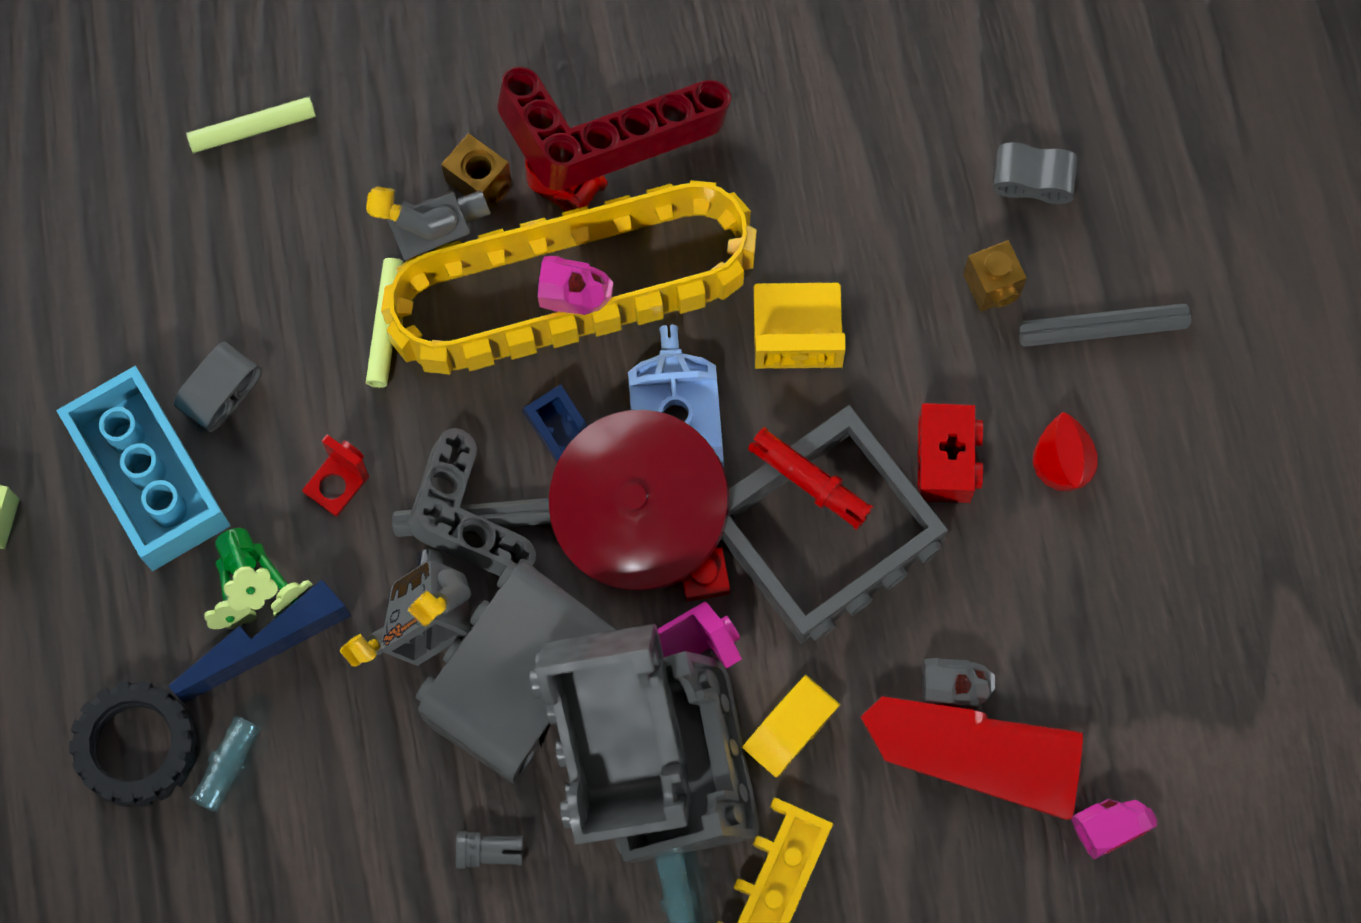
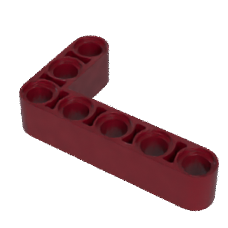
(607, 141)

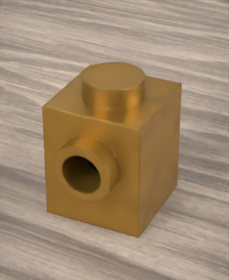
(994, 276)

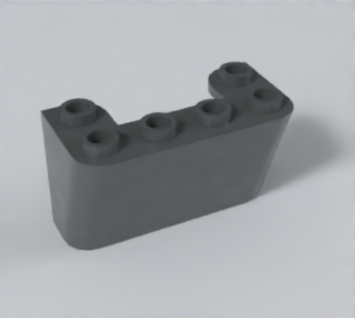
(485, 688)

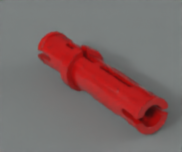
(824, 488)

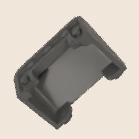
(719, 776)

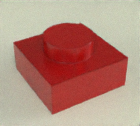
(708, 580)

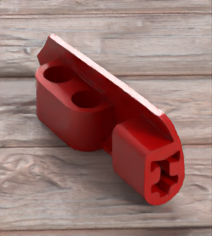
(992, 756)

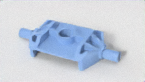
(680, 381)

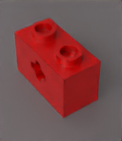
(948, 427)

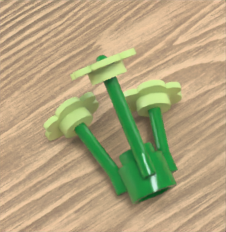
(248, 587)

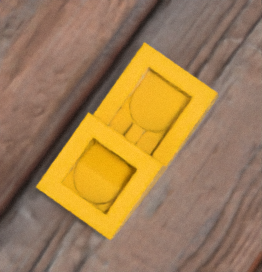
(791, 726)

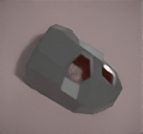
(956, 683)

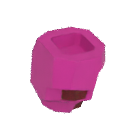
(572, 286)
(1112, 825)

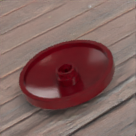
(639, 500)

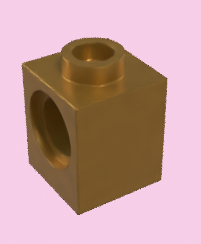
(473, 156)

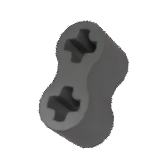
(1035, 173)

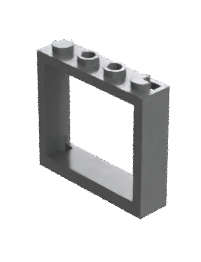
(856, 594)

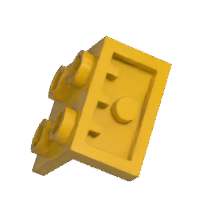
(798, 325)

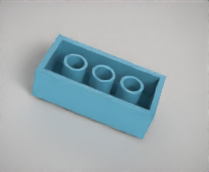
(143, 468)

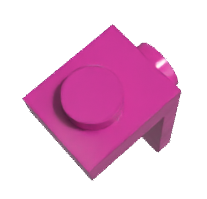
(699, 631)

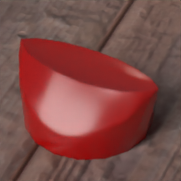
(1065, 455)

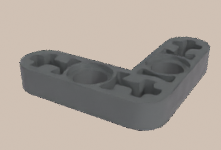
(447, 511)

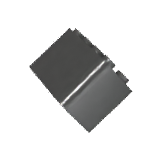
(614, 733)

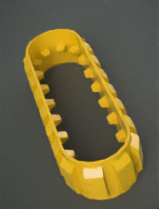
(559, 233)

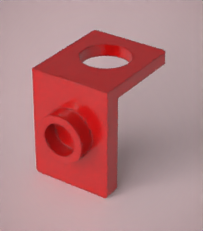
(344, 462)

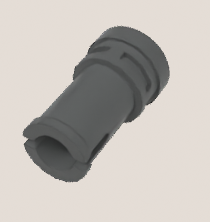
(476, 849)

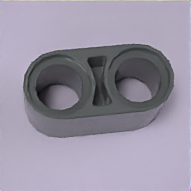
(217, 386)

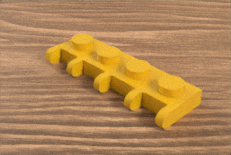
(786, 866)

